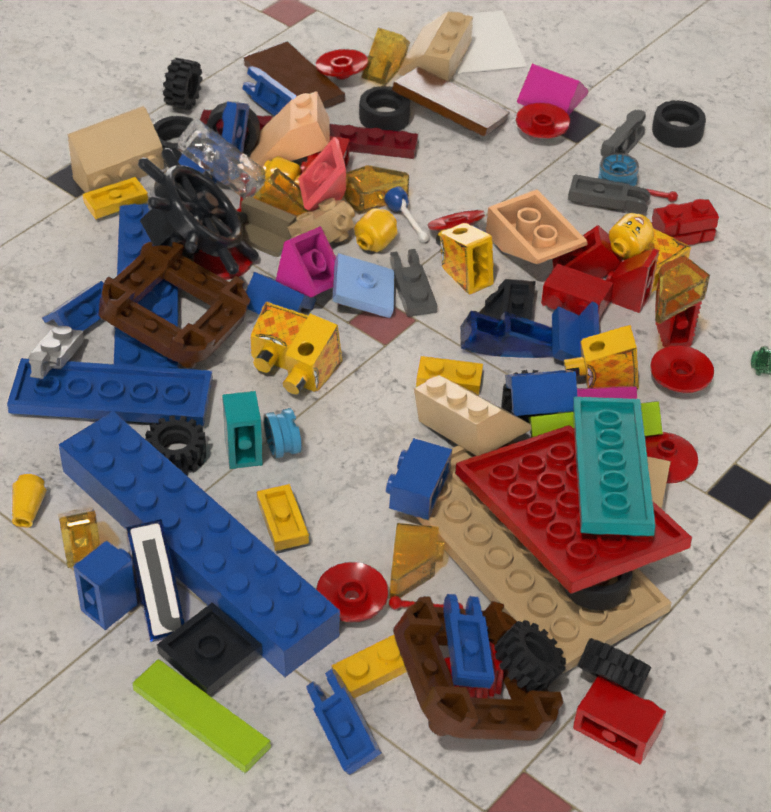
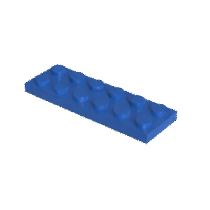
(100, 388)

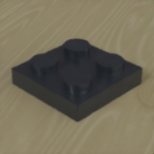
(209, 649)

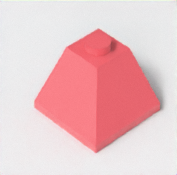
(324, 177)

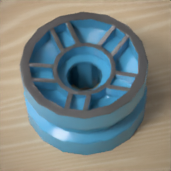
(619, 168)
(282, 433)

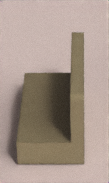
(266, 226)

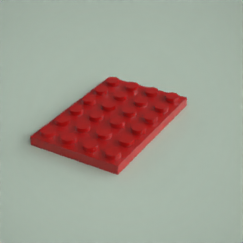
(536, 497)

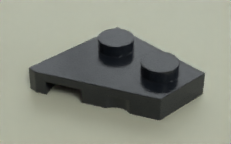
(511, 297)

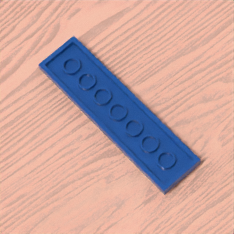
(160, 300)

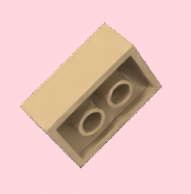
(440, 46)
(112, 149)
(466, 416)

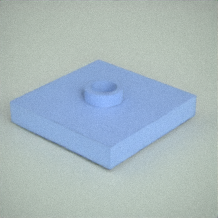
(363, 285)

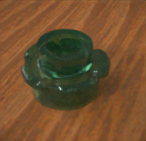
(762, 360)

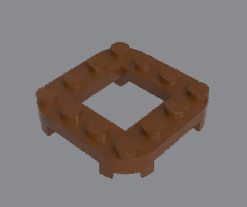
(185, 345)
(450, 707)

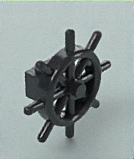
(193, 213)

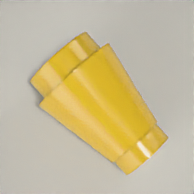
(26, 499)

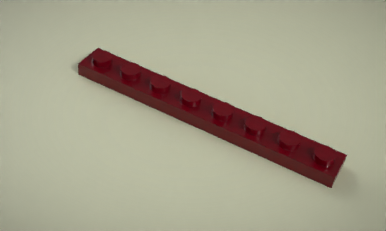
(362, 140)

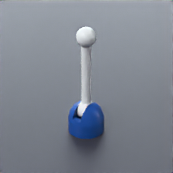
(398, 201)

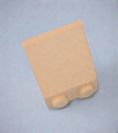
(295, 131)
(532, 228)

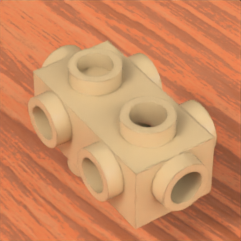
(333, 217)

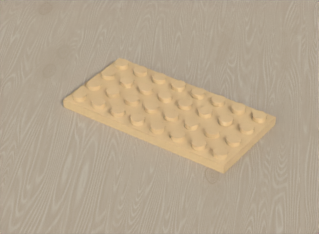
(518, 580)

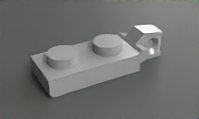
(54, 350)

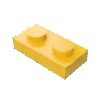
(109, 198)
(460, 372)
(282, 517)
(371, 667)

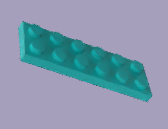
(612, 467)

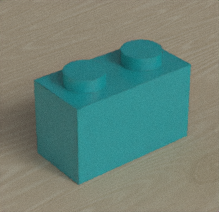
(242, 429)

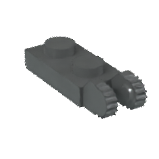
(626, 135)
(609, 194)
(413, 285)

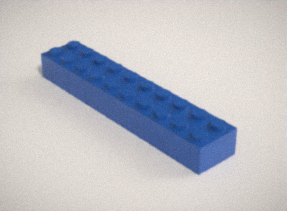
(205, 542)

